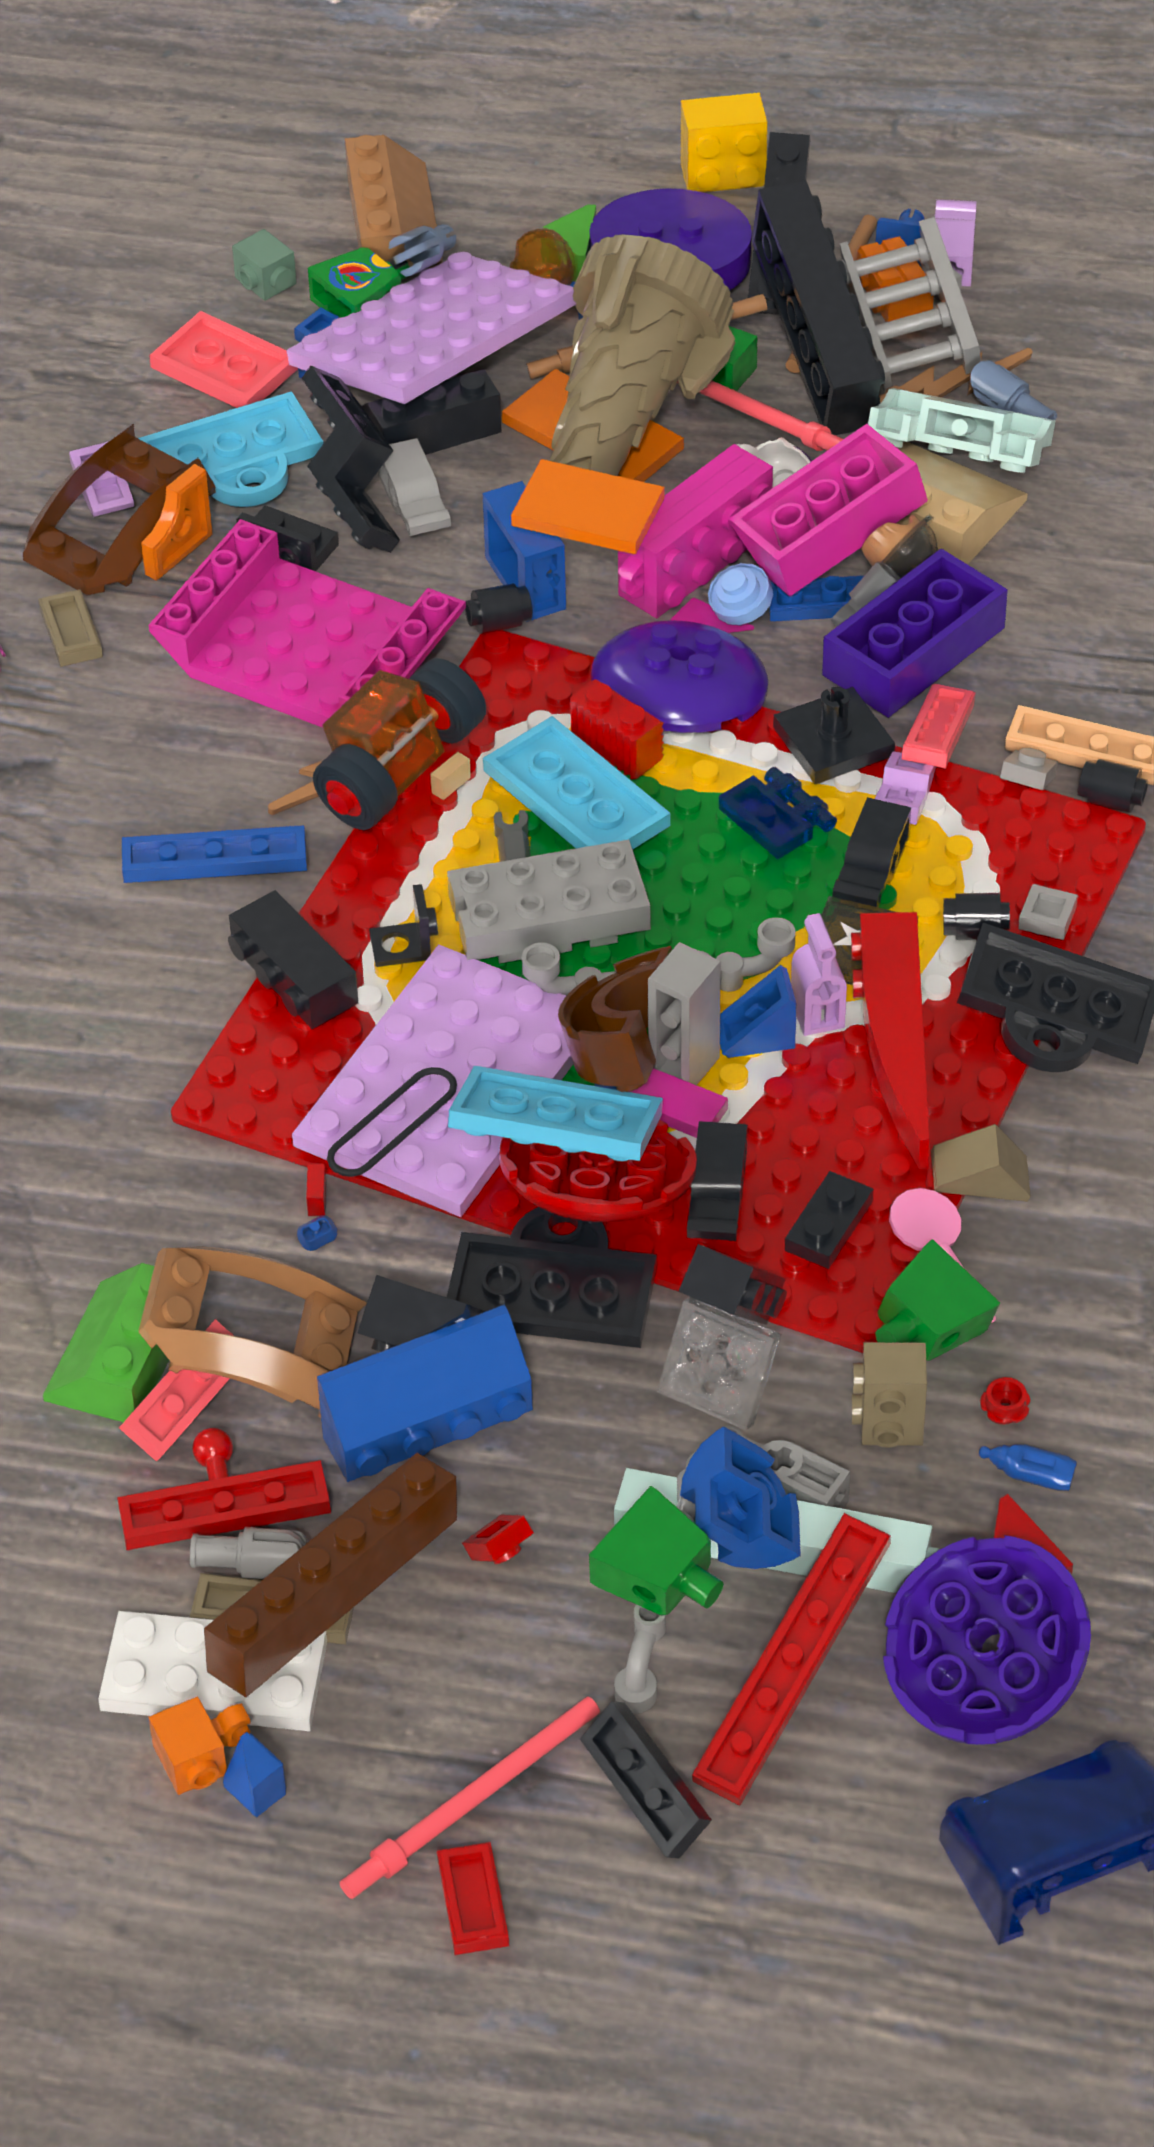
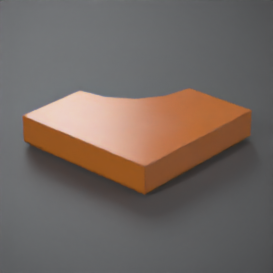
(182, 524)

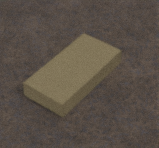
(70, 628)

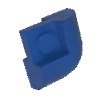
(742, 1502)

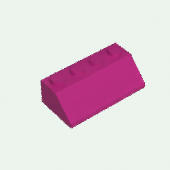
(829, 508)

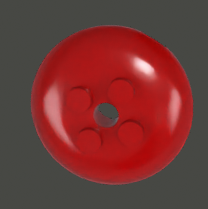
(597, 1187)

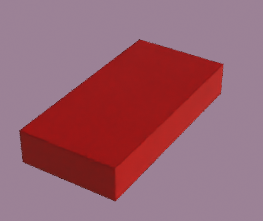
(472, 1898)

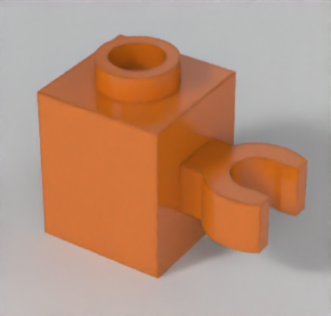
(193, 1744)

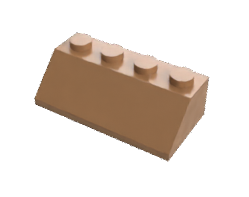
(386, 193)

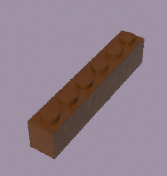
(330, 1575)

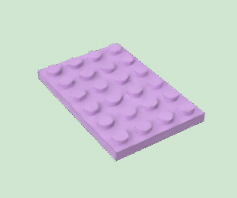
(432, 326)
(448, 1019)

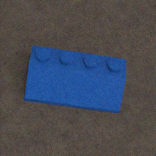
(424, 1394)

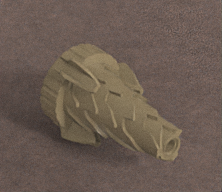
(645, 326)

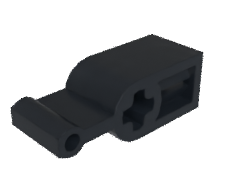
(873, 852)
(717, 1181)

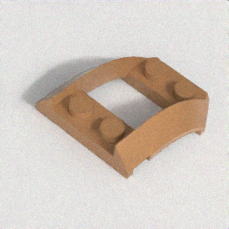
(175, 1305)

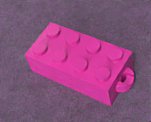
(693, 532)

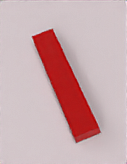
(791, 1659)

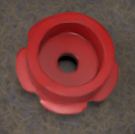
(1005, 1391)

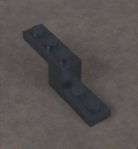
(785, 164)
(350, 460)

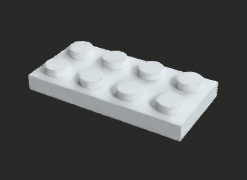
(163, 1663)

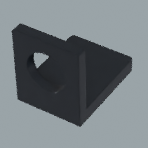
(415, 933)

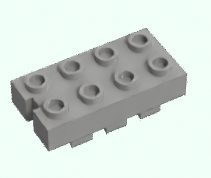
(549, 900)

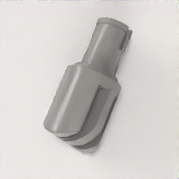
(252, 1553)

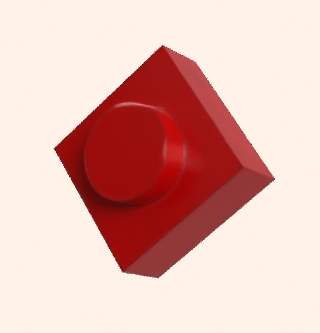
(498, 1539)

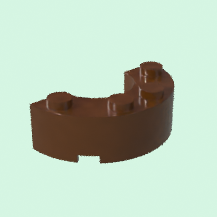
(609, 1021)

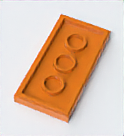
(541, 406)

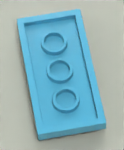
(574, 788)
(555, 1113)

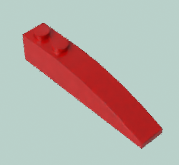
(894, 1020)

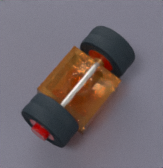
(392, 736)

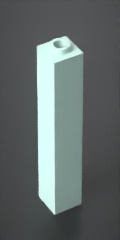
(817, 1522)

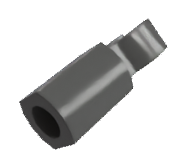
(871, 585)
(512, 838)

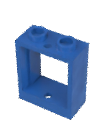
(523, 554)

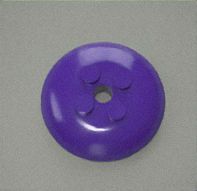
(684, 674)
(950, 1612)

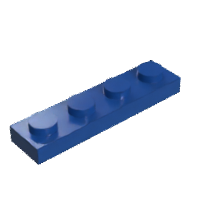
(214, 854)

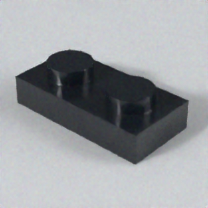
(829, 1219)

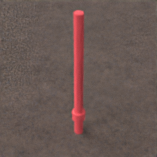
(811, 434)
(392, 1855)

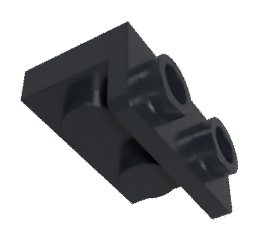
(298, 539)

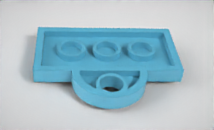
(245, 447)

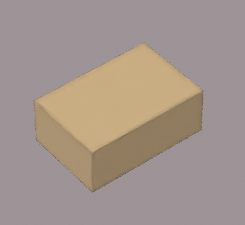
(450, 775)

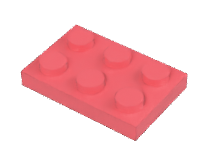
(222, 361)

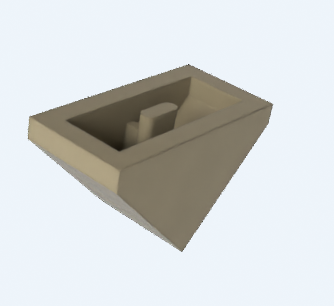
(982, 1166)

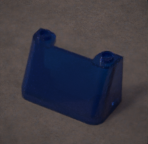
(1052, 1833)

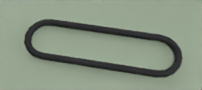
(405, 1133)

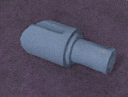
(423, 247)
(1005, 391)

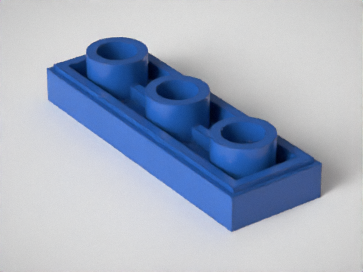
(815, 601)

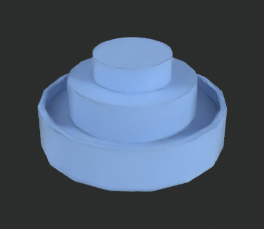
(740, 594)

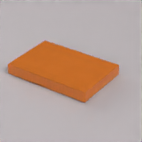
(588, 506)

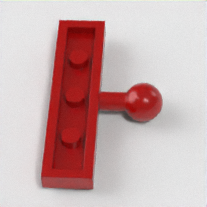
(223, 1501)

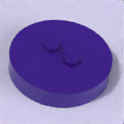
(688, 219)

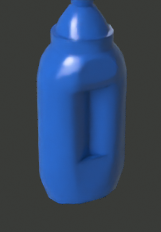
(1033, 1465)

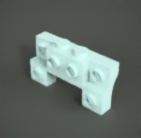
(950, 424)

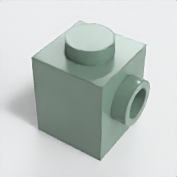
(264, 264)

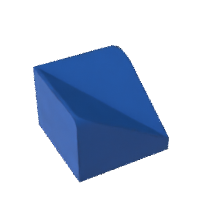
(255, 1775)

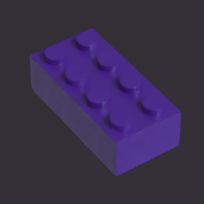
(914, 632)

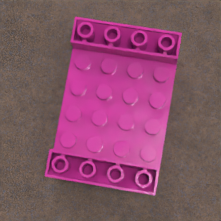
(291, 631)

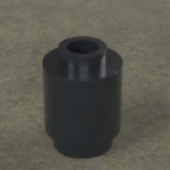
(498, 608)
(1112, 785)
(968, 911)

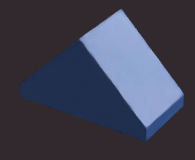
(761, 1018)

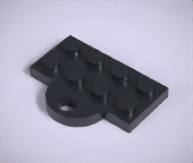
(1056, 999)
(557, 1282)

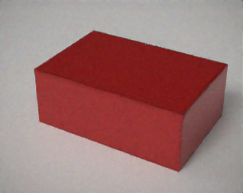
(316, 1189)

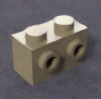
(890, 1394)

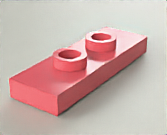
(938, 725)

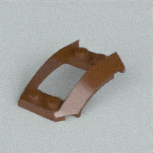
(75, 561)

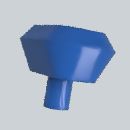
(317, 1233)

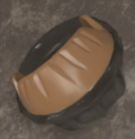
(901, 545)

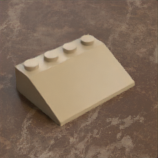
(963, 501)

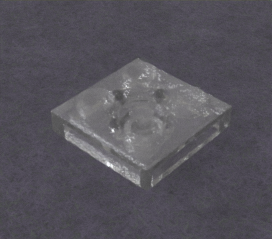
(725, 1349)

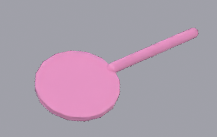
(923, 1216)

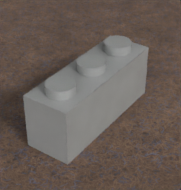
(685, 1013)

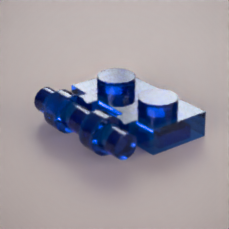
(769, 819)

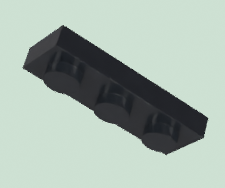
(645, 1779)

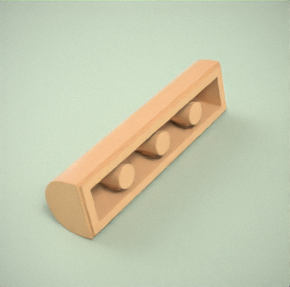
(1078, 741)

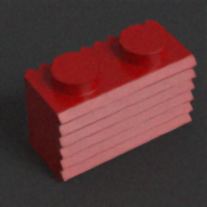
(617, 728)

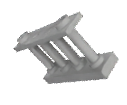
(938, 280)

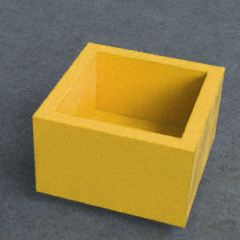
(723, 142)

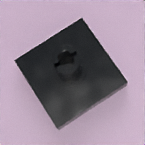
(833, 734)

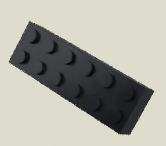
(816, 306)

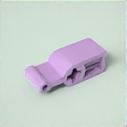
(957, 231)
(818, 981)

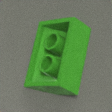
(107, 1360)

